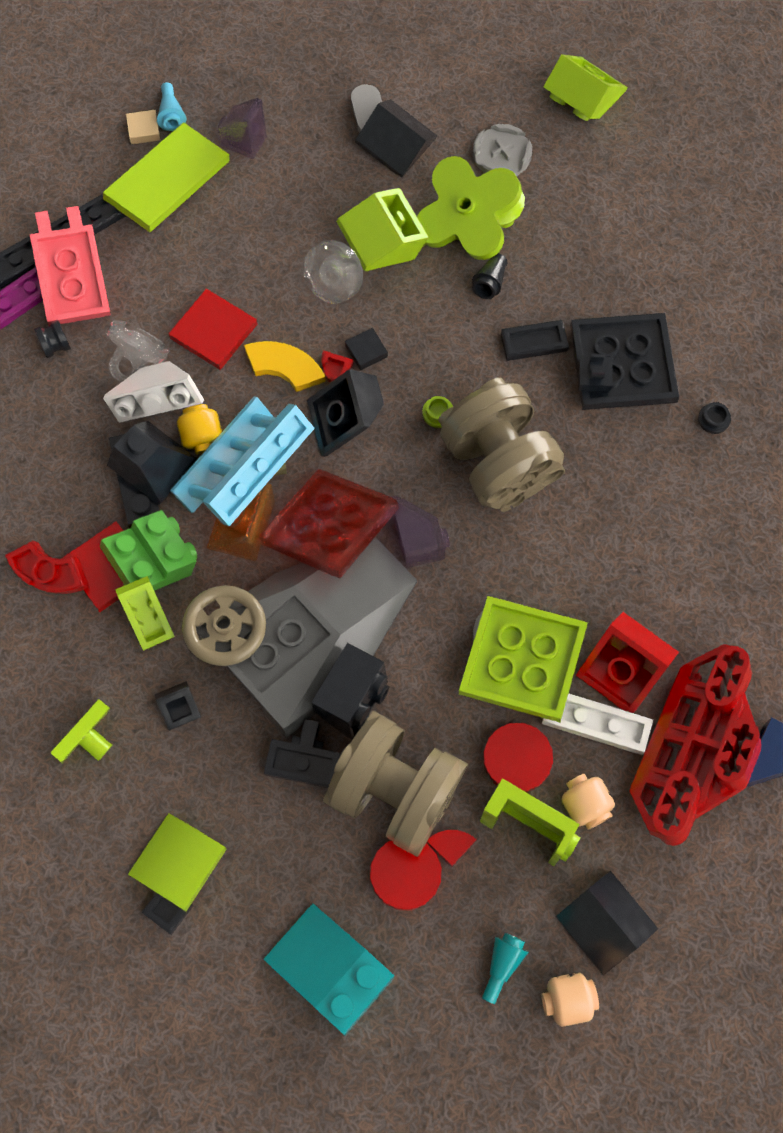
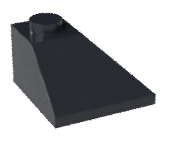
(344, 409)
(150, 460)

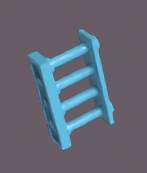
(242, 460)

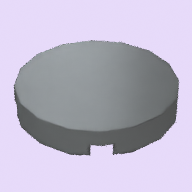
(502, 148)

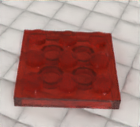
(329, 523)

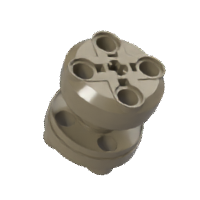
(490, 425)
(371, 770)

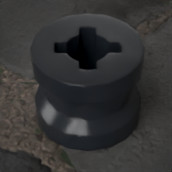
(52, 339)

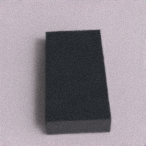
(534, 340)

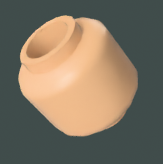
(588, 801)
(570, 999)

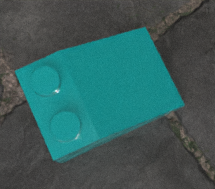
(329, 968)

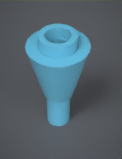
(170, 112)

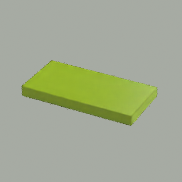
(166, 177)

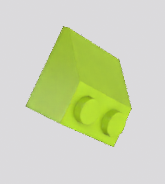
(583, 87)

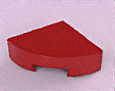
(335, 365)
(451, 844)

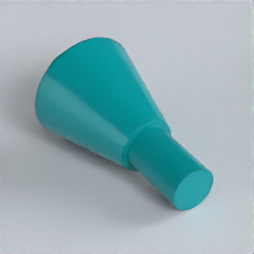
(506, 957)

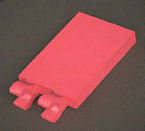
(69, 270)

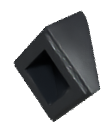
(177, 706)

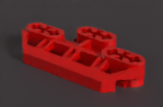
(706, 745)

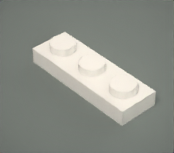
(604, 724)

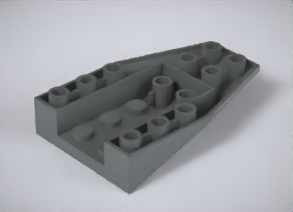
(309, 625)

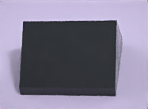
(394, 137)
(607, 923)

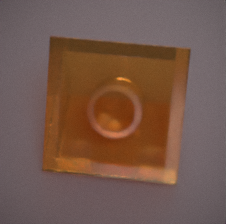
(242, 536)

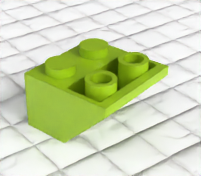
(383, 230)

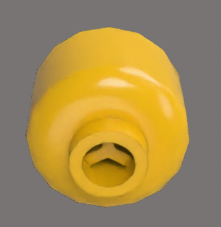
(198, 427)

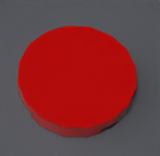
(518, 756)
(403, 878)

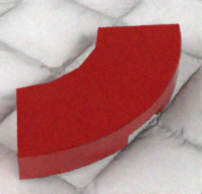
(45, 572)

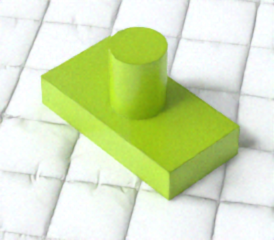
(144, 613)
(85, 735)

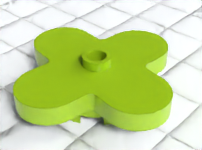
(484, 195)

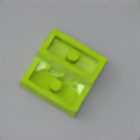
(177, 861)

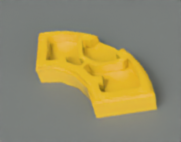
(286, 362)

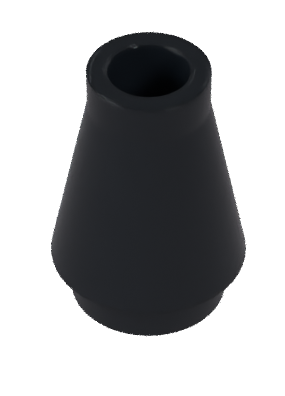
(489, 278)

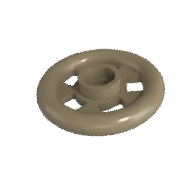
(240, 647)

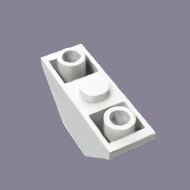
(152, 392)

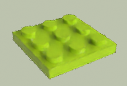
(523, 659)

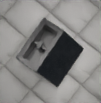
(351, 690)

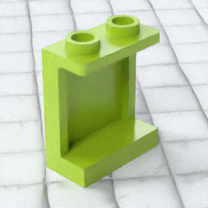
(534, 815)

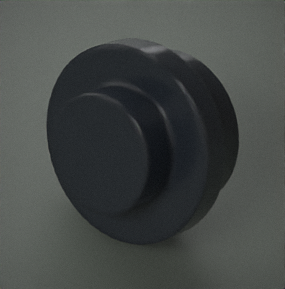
(714, 418)

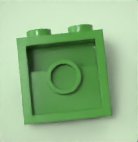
(150, 550)

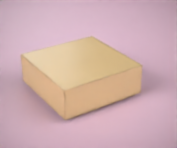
(143, 127)

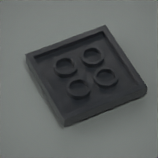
(640, 359)

